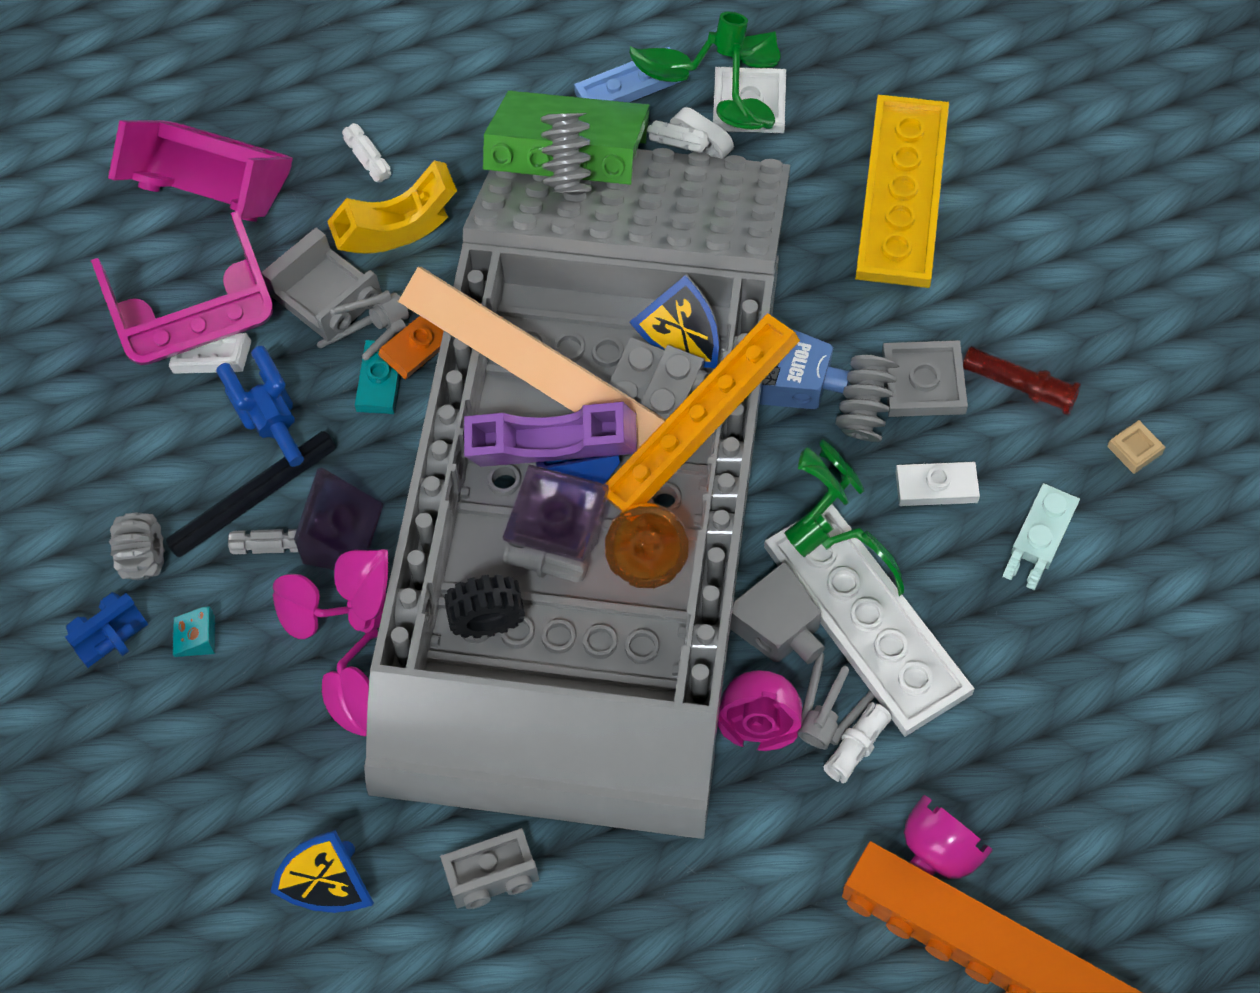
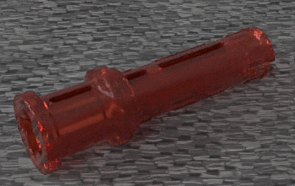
(1039, 385)

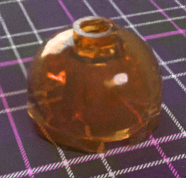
(646, 545)

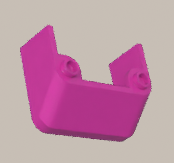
(199, 163)
(153, 339)

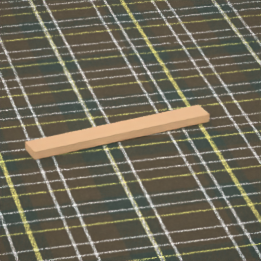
(517, 349)

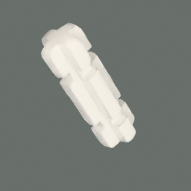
(678, 136)
(366, 153)

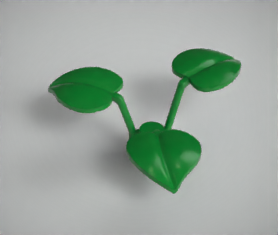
(730, 39)
(814, 527)

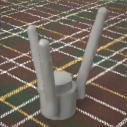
(385, 314)
(820, 725)

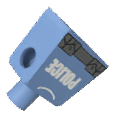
(803, 376)

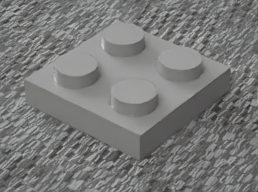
(927, 379)

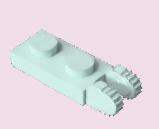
(1042, 532)

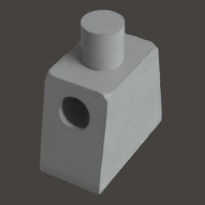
(778, 617)

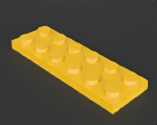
(903, 191)

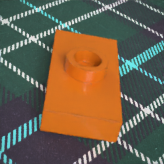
(412, 347)

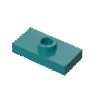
(376, 385)

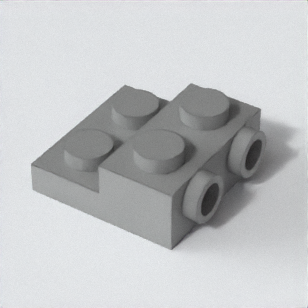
(657, 376)

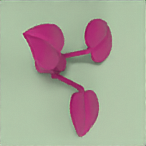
(363, 582)

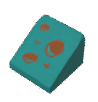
(194, 633)

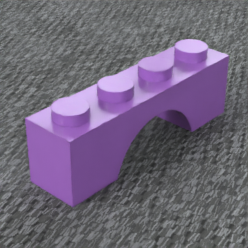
(588, 433)

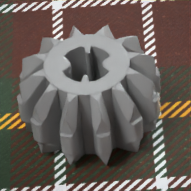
(137, 546)

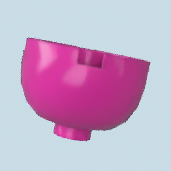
(760, 709)
(942, 842)

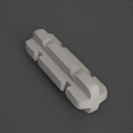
(262, 541)

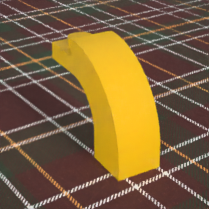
(395, 222)

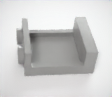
(314, 279)

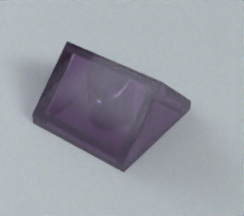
(557, 513)
(335, 521)

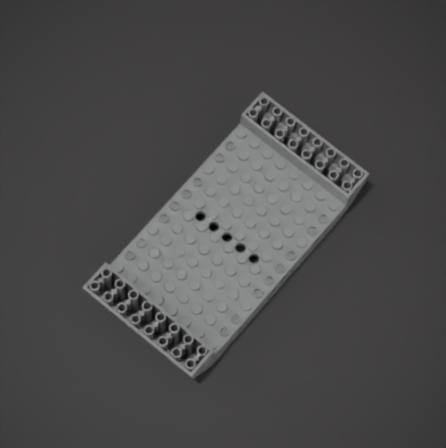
(605, 687)

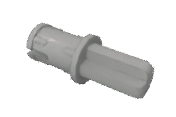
(544, 563)

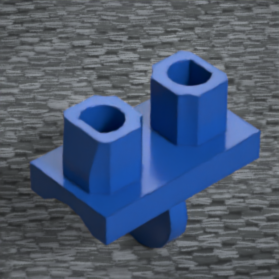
(105, 630)

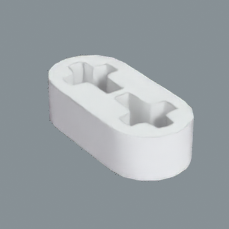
(720, 141)

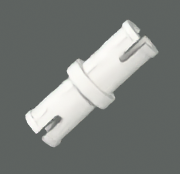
(857, 742)

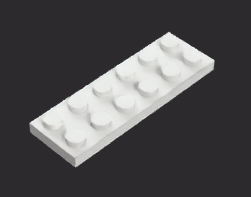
(875, 628)

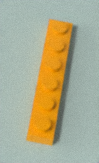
(701, 413)

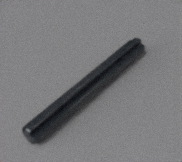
(248, 496)

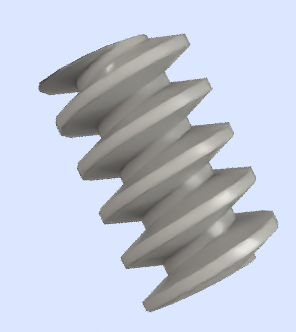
(566, 152)
(865, 397)

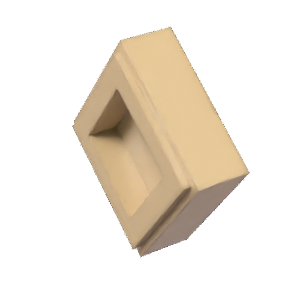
(1136, 447)

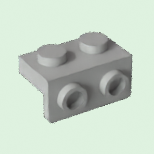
(490, 869)

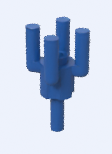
(265, 405)

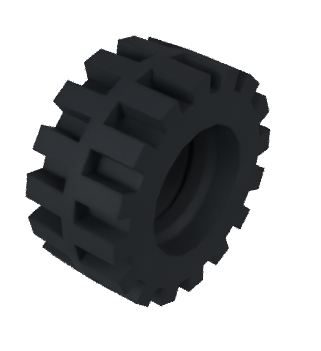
(484, 606)

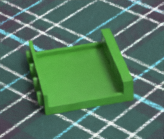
(516, 144)

